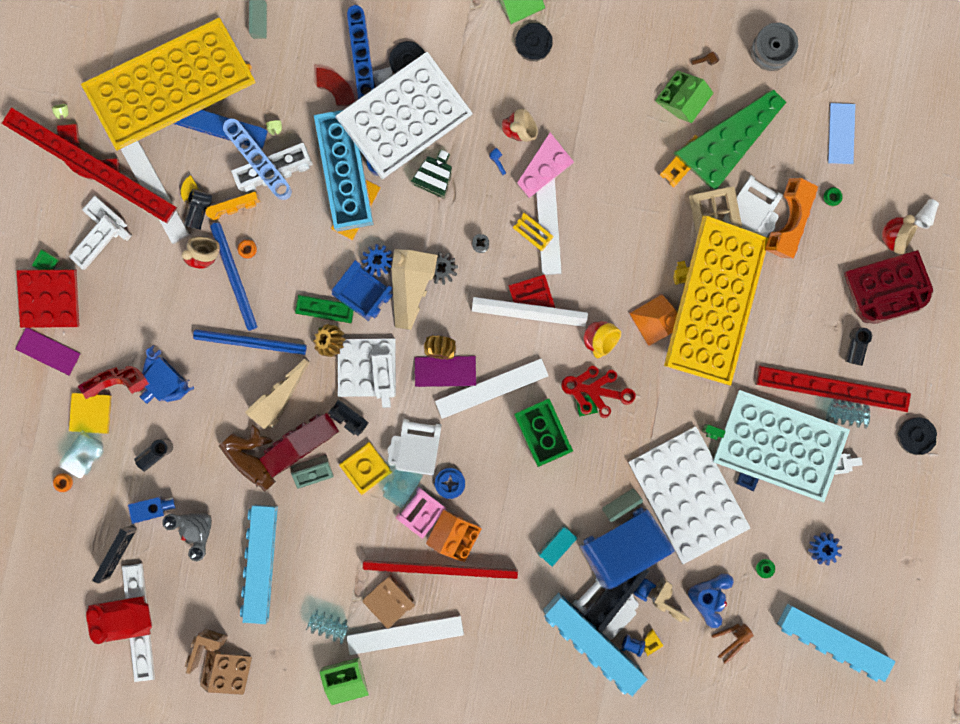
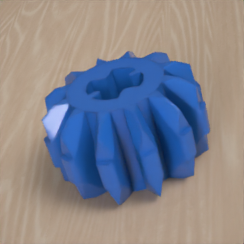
(370, 261)
(830, 554)

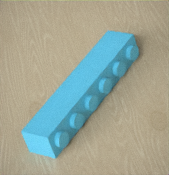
(259, 564)
(835, 642)

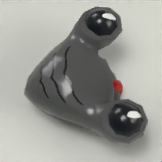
(193, 530)

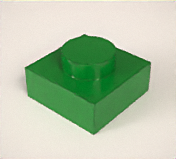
(45, 261)
(594, 408)
(713, 432)

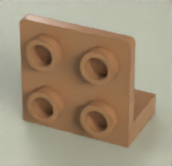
(389, 601)
(206, 640)
(225, 673)

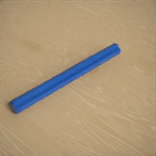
(234, 277)
(249, 342)

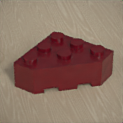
(298, 443)

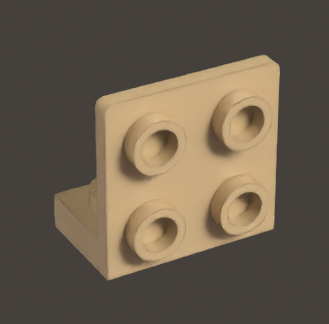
(664, 591)

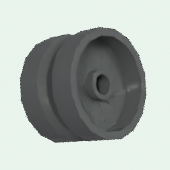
(785, 44)

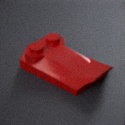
(118, 620)

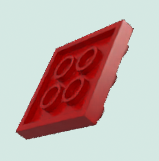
(48, 298)

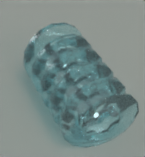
(849, 412)
(327, 625)

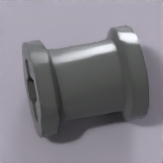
(479, 249)

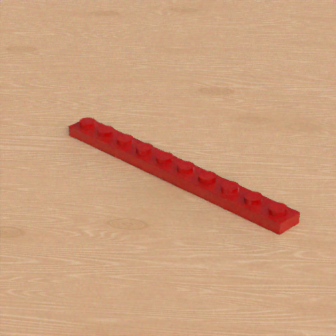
(89, 165)

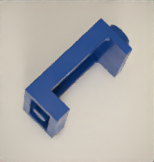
(361, 292)

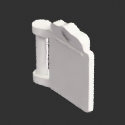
(754, 212)
(415, 452)
(621, 619)

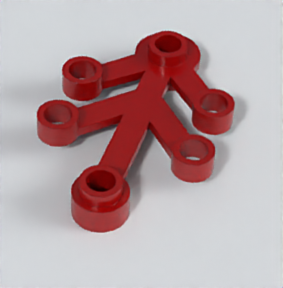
(595, 391)

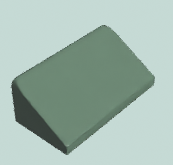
(258, 19)
(311, 471)
(622, 505)

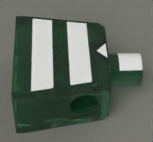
(434, 175)

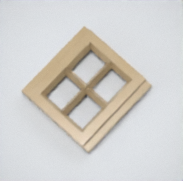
(731, 201)

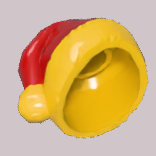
(601, 338)

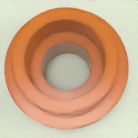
(243, 244)
(57, 482)

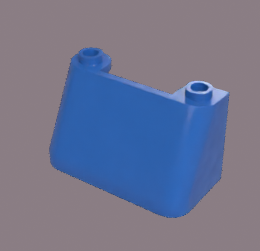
(626, 549)

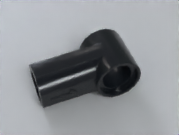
(198, 203)
(857, 348)
(153, 454)

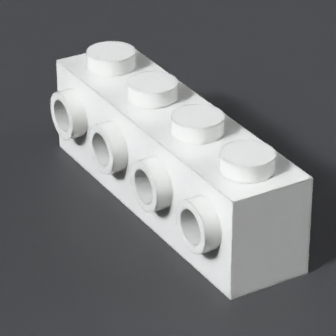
(285, 161)

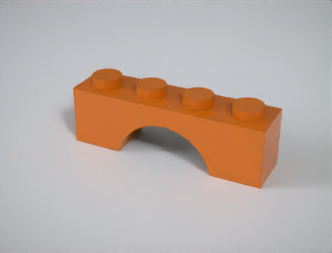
(800, 198)

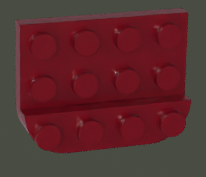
(890, 288)

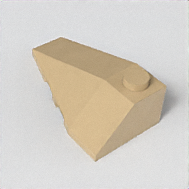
(409, 279)
(270, 407)

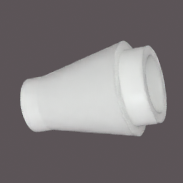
(926, 215)

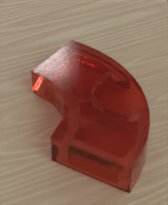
(336, 86)

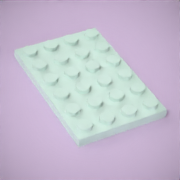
(781, 446)

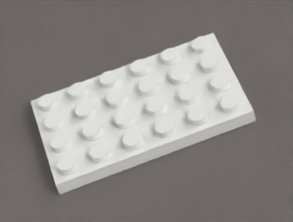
(404, 115)
(689, 495)

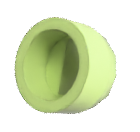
(61, 109)
(273, 126)

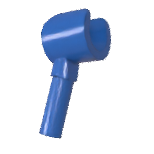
(494, 156)

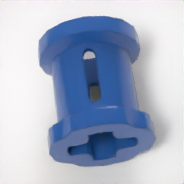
(644, 589)
(633, 645)

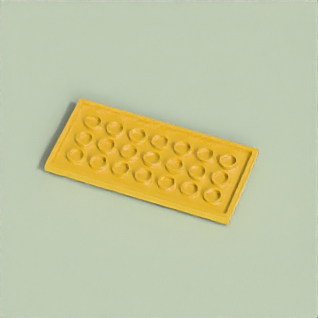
(168, 83)
(716, 301)

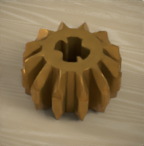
(329, 340)
(440, 347)

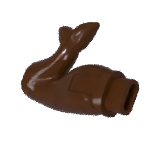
(247, 464)

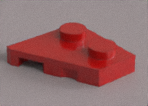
(532, 292)

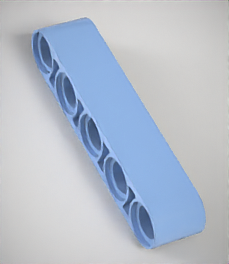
(253, 151)

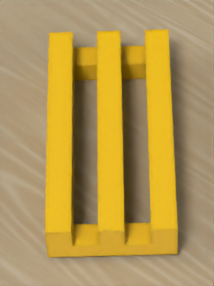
(521, 222)

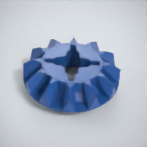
(443, 489)

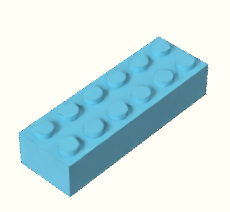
(343, 174)
(595, 644)

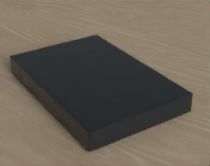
(114, 554)

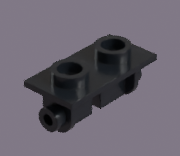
(354, 422)

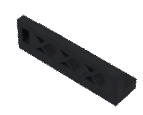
(612, 601)

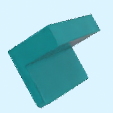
(557, 546)

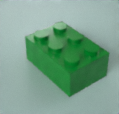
(543, 432)

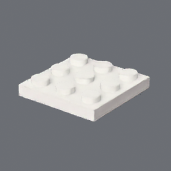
(356, 366)

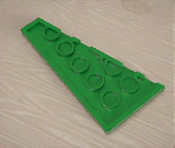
(723, 146)

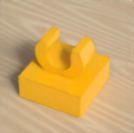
(681, 273)

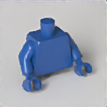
(163, 379)

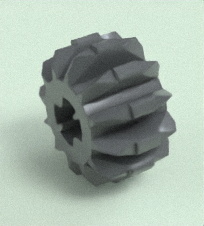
(444, 261)

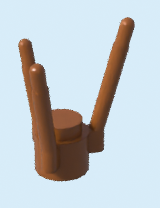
(743, 635)

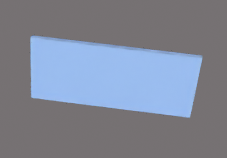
(841, 133)

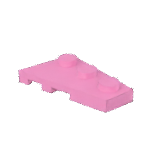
(545, 166)

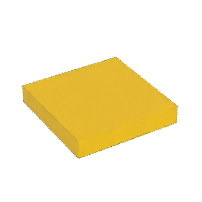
(90, 414)
(365, 468)

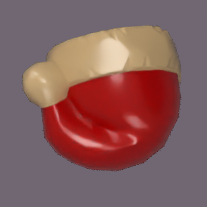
(520, 126)
(899, 233)
(201, 252)

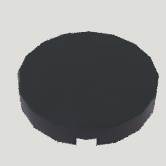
(533, 42)
(404, 54)
(917, 436)

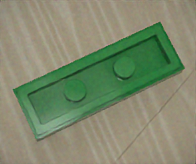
(324, 309)

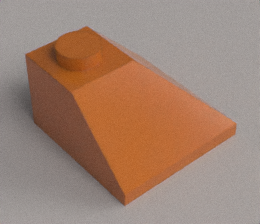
(655, 319)

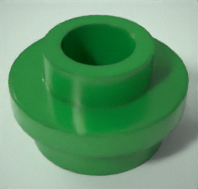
(838, 196)
(759, 568)

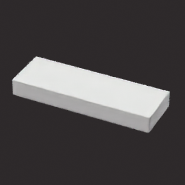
(94, 242)

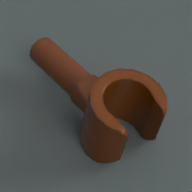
(711, 57)

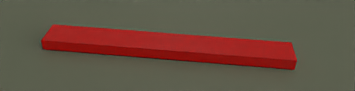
(833, 389)
(440, 569)

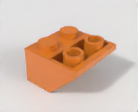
(453, 536)

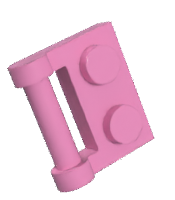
(426, 516)

